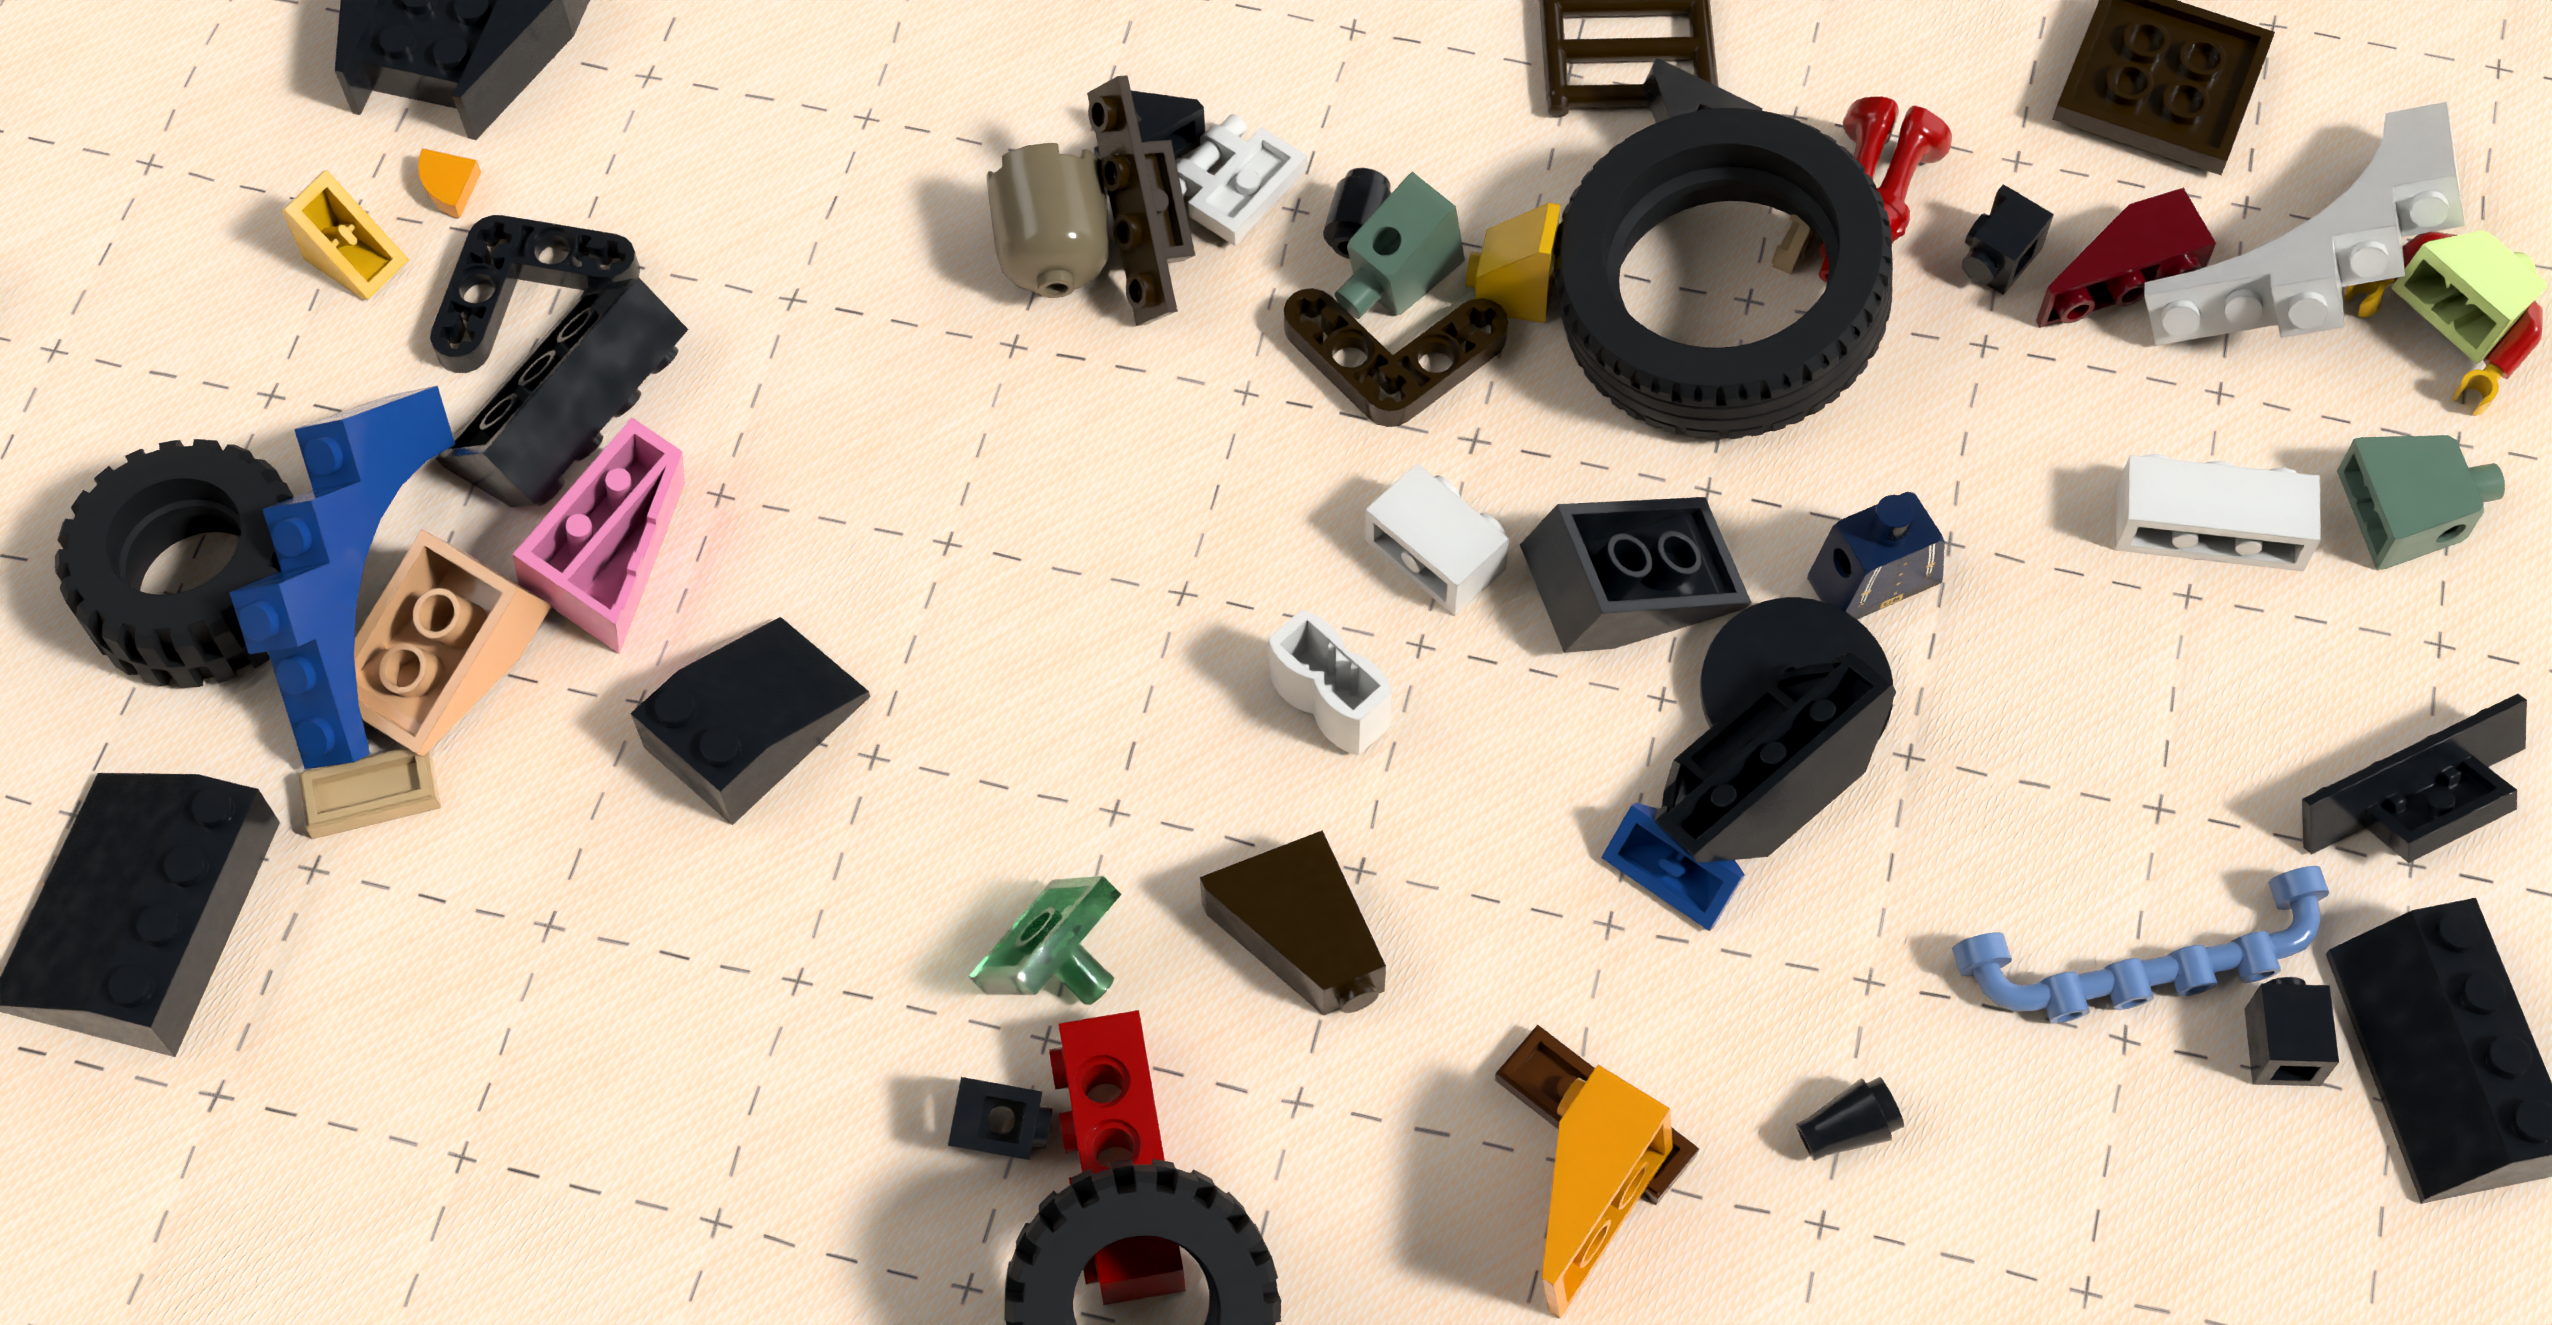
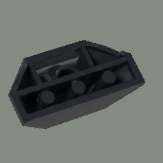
(1775, 760)

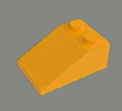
(1604, 1159)

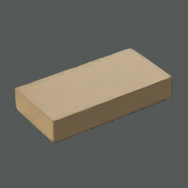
(368, 791)

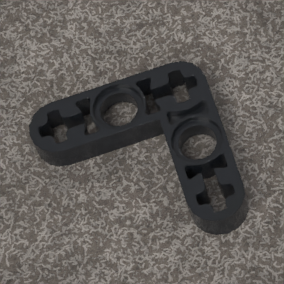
(518, 262)

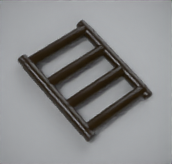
(1559, 51)

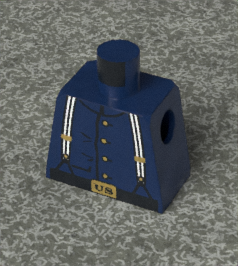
(1887, 552)

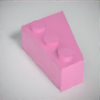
(606, 534)

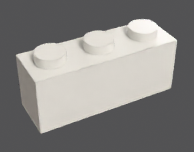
(2218, 512)

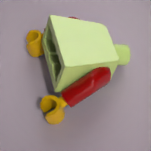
(2474, 296)

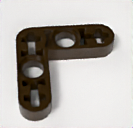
(1397, 371)

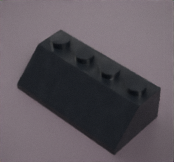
(566, 393)
(2448, 1050)

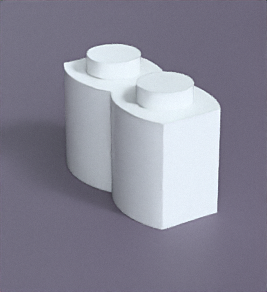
(1336, 685)

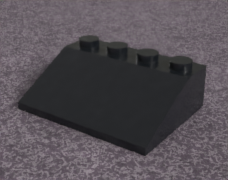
(139, 907)

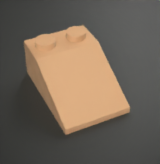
(439, 641)

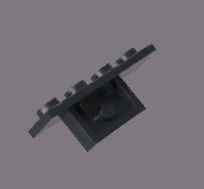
(2426, 790)

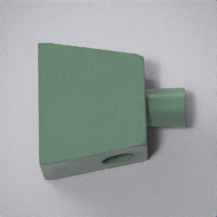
(1402, 250)
(2415, 494)

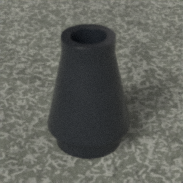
(1852, 1120)

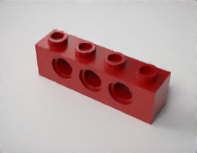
(1114, 1053)

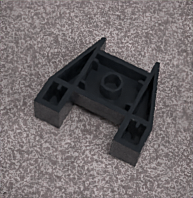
(450, 51)

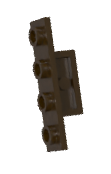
(1144, 201)

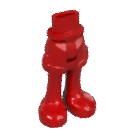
(1920, 139)

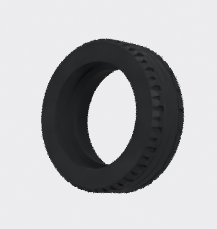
(1704, 161)

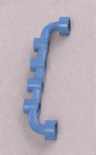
(2130, 979)

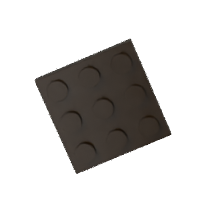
(2165, 79)

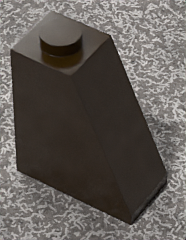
(1300, 923)

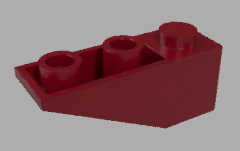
(2140, 245)

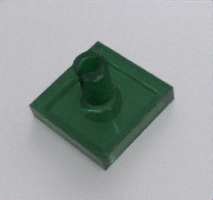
(1049, 941)

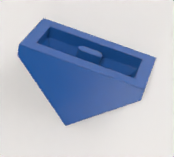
(1668, 871)

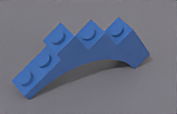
(321, 545)

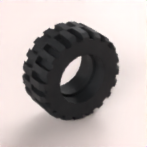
(138, 516)
(1141, 1202)

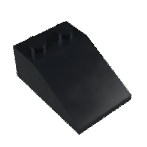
(1631, 570)
(746, 715)

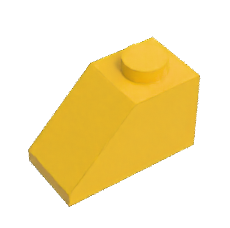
(1518, 263)

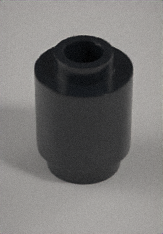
(1352, 205)

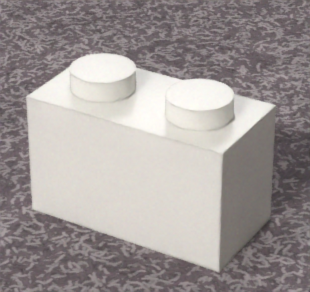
(1437, 538)

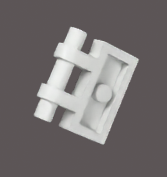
(1246, 185)

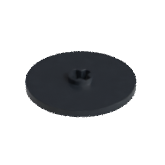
(1778, 639)

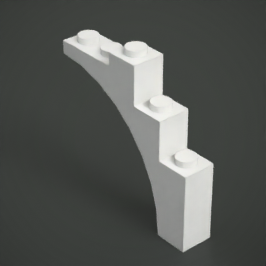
(2352, 242)

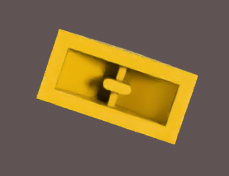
(341, 237)

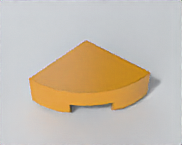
(448, 179)

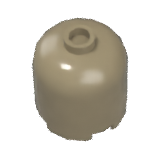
(1049, 218)

